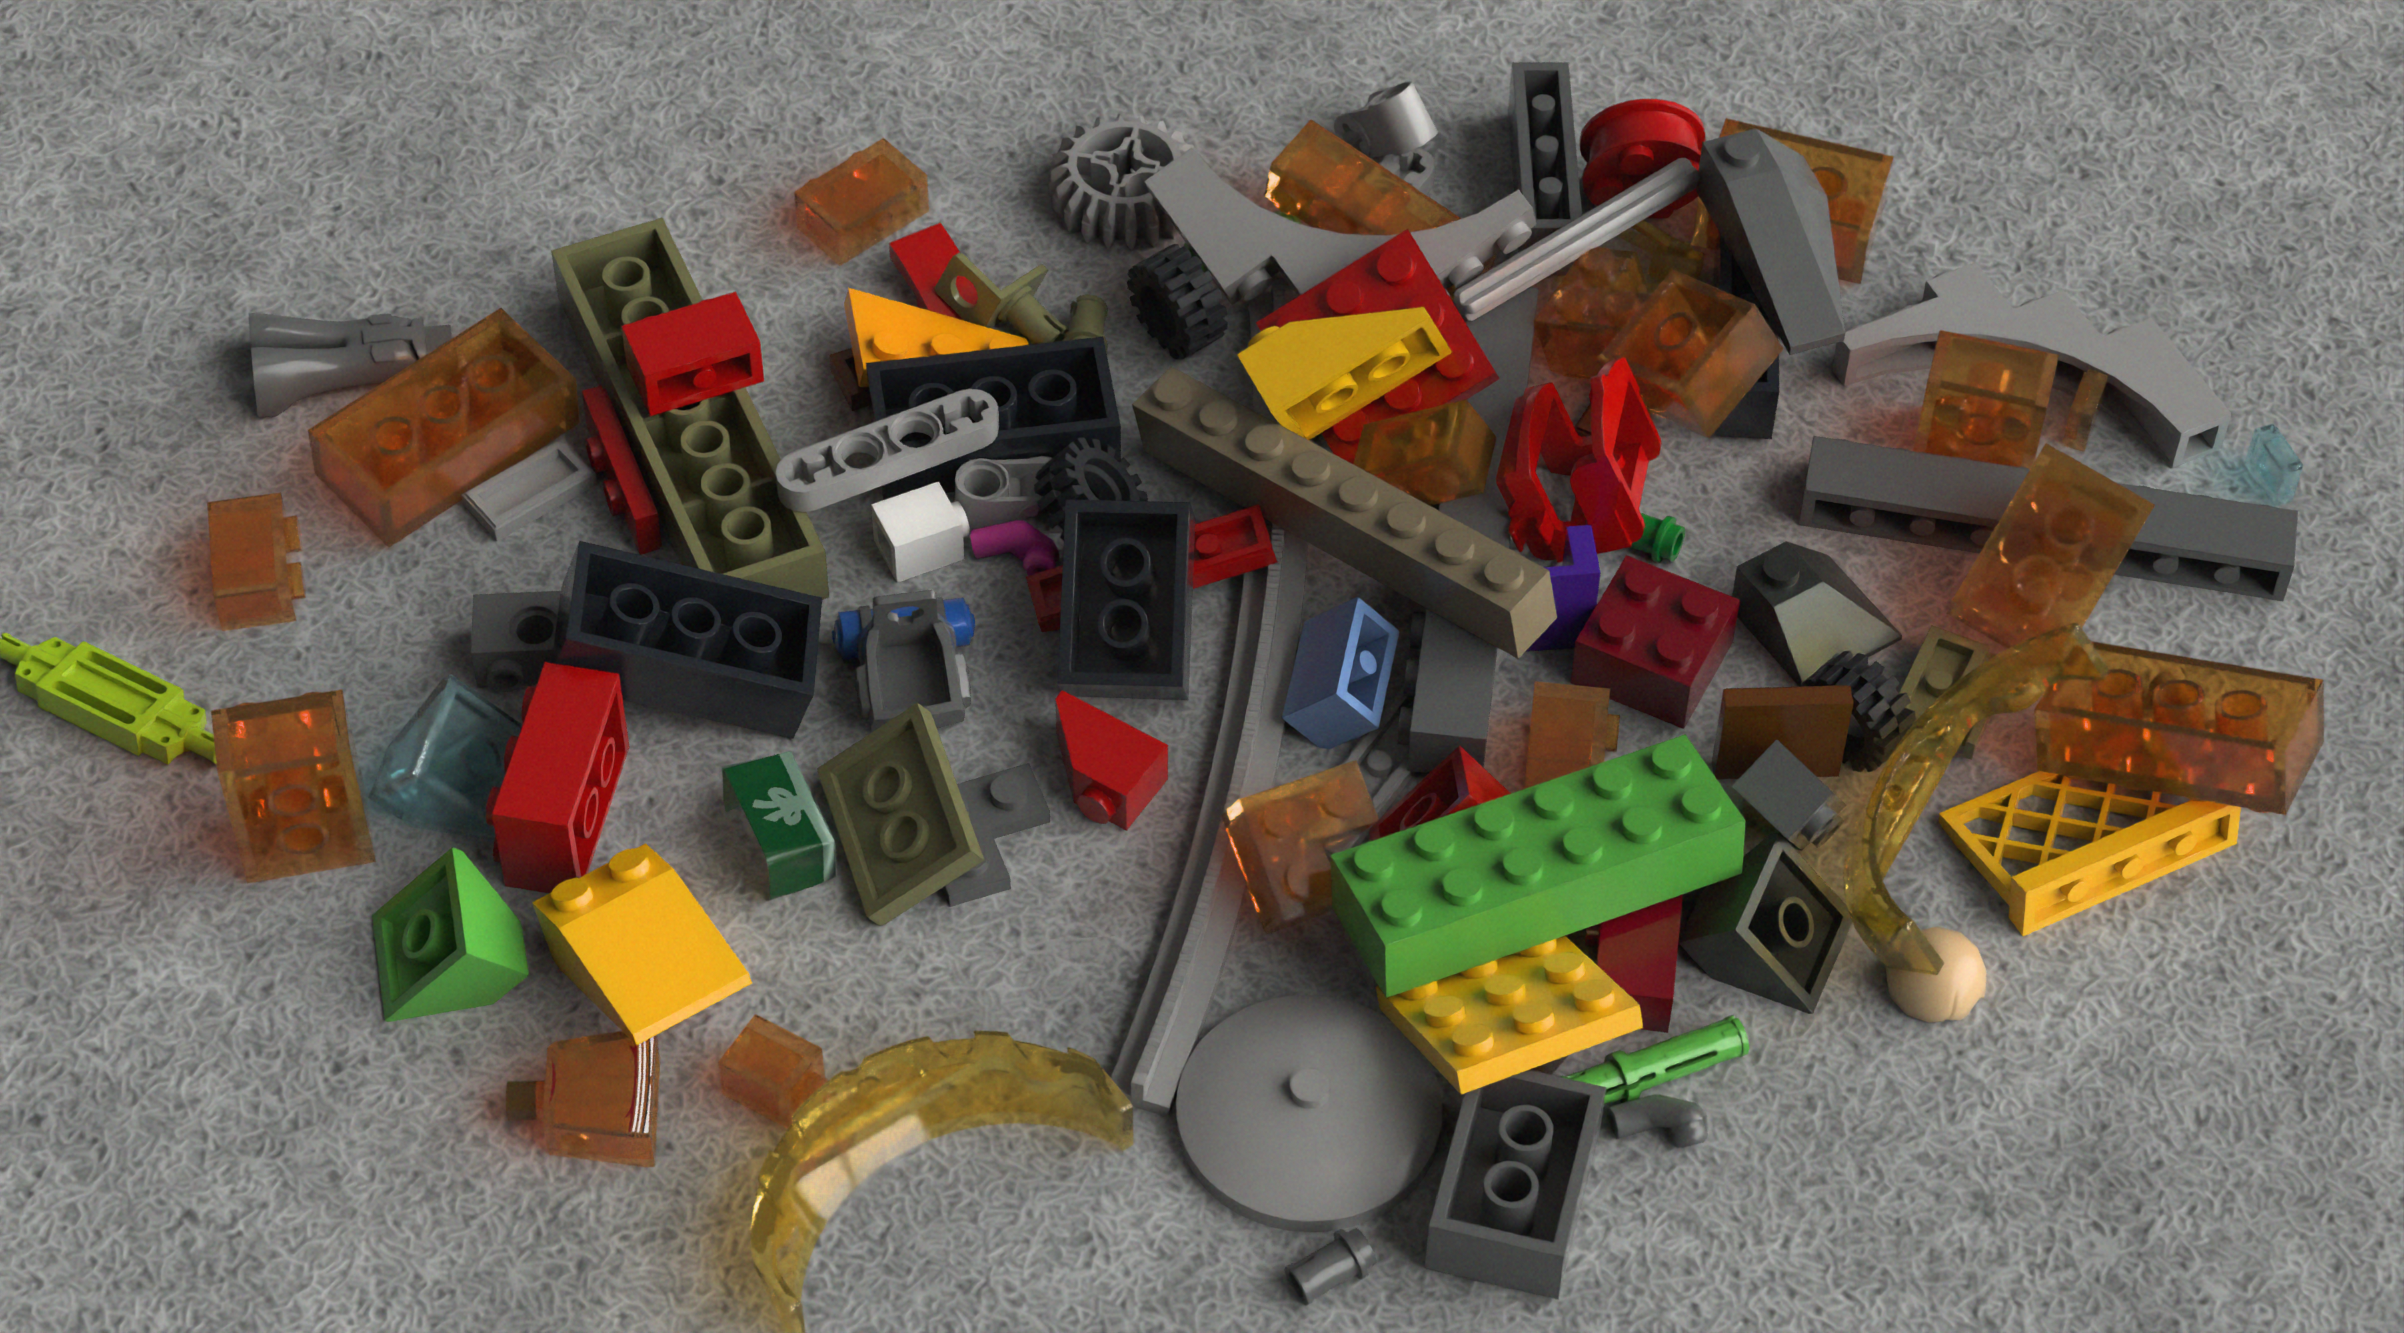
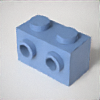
(1341, 674)

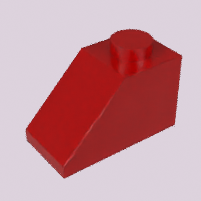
(1108, 762)

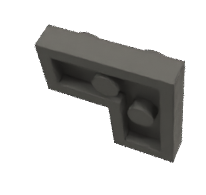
(996, 807)

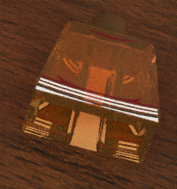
(595, 1099)

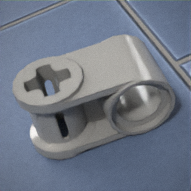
(1388, 124)
(1001, 492)

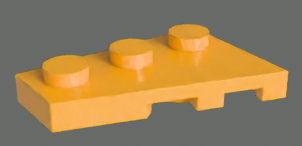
(895, 331)

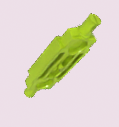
(109, 698)

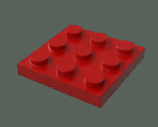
(1389, 280)

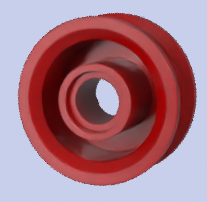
(1636, 141)

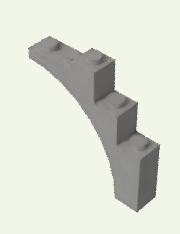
(1251, 244)
(2148, 378)

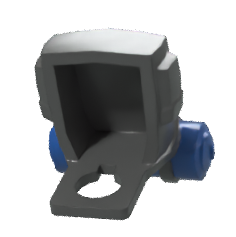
(908, 655)

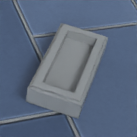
(529, 489)

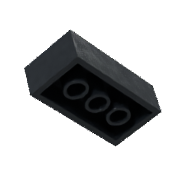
(1042, 394)
(691, 638)

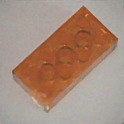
(444, 426)
(2184, 728)

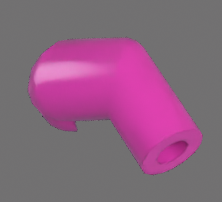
(1021, 539)

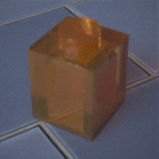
(771, 1070)

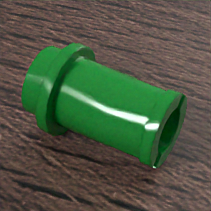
(1661, 538)

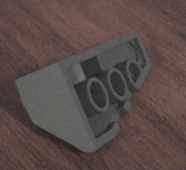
(1777, 232)

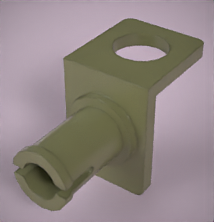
(1011, 304)

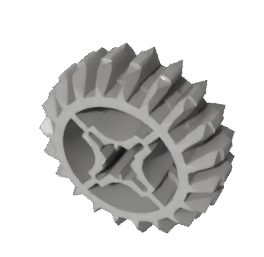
(1101, 179)

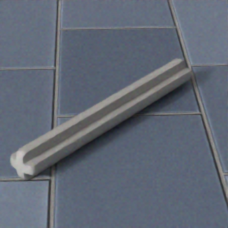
(1575, 238)

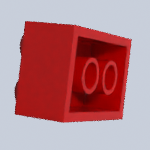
(558, 777)

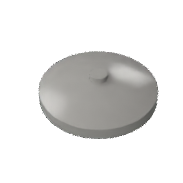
(1308, 1113)

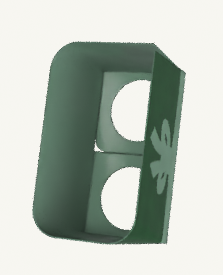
(784, 820)

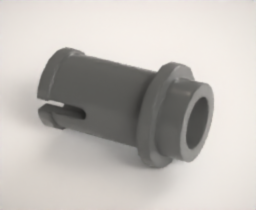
(1331, 1265)

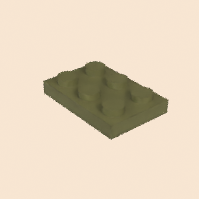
(899, 814)

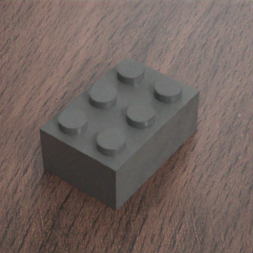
(1516, 1182)

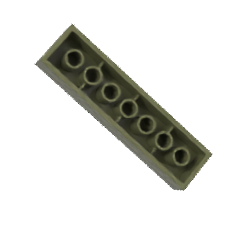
(701, 462)

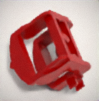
(1604, 467)

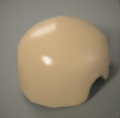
(1950, 992)

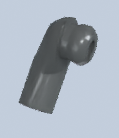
(1656, 1112)

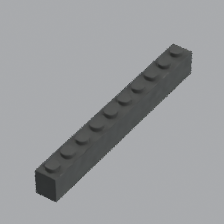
(1456, 667)

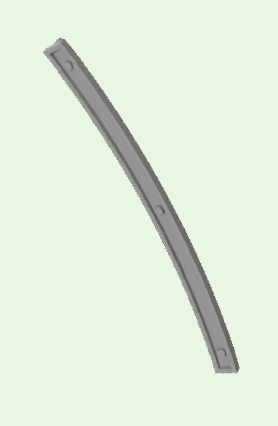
(1242, 765)

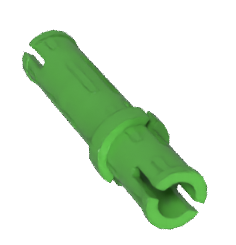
(1665, 1061)

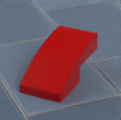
(921, 263)

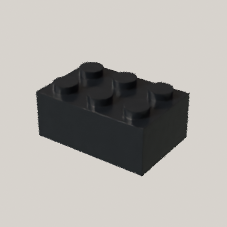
(1127, 599)

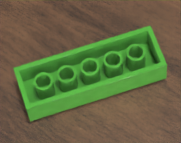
(1536, 865)

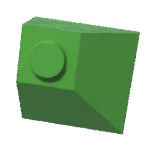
(447, 942)

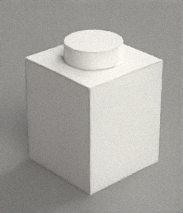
(919, 531)

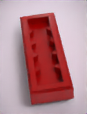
(625, 487)

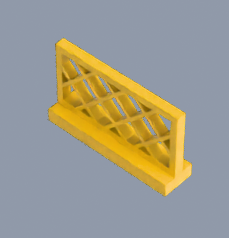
(2097, 871)

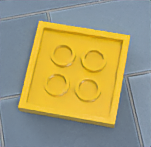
(1512, 1014)

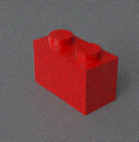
(693, 353)

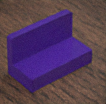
(1574, 590)

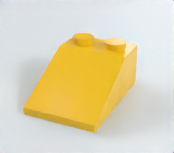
(1336, 365)
(638, 943)

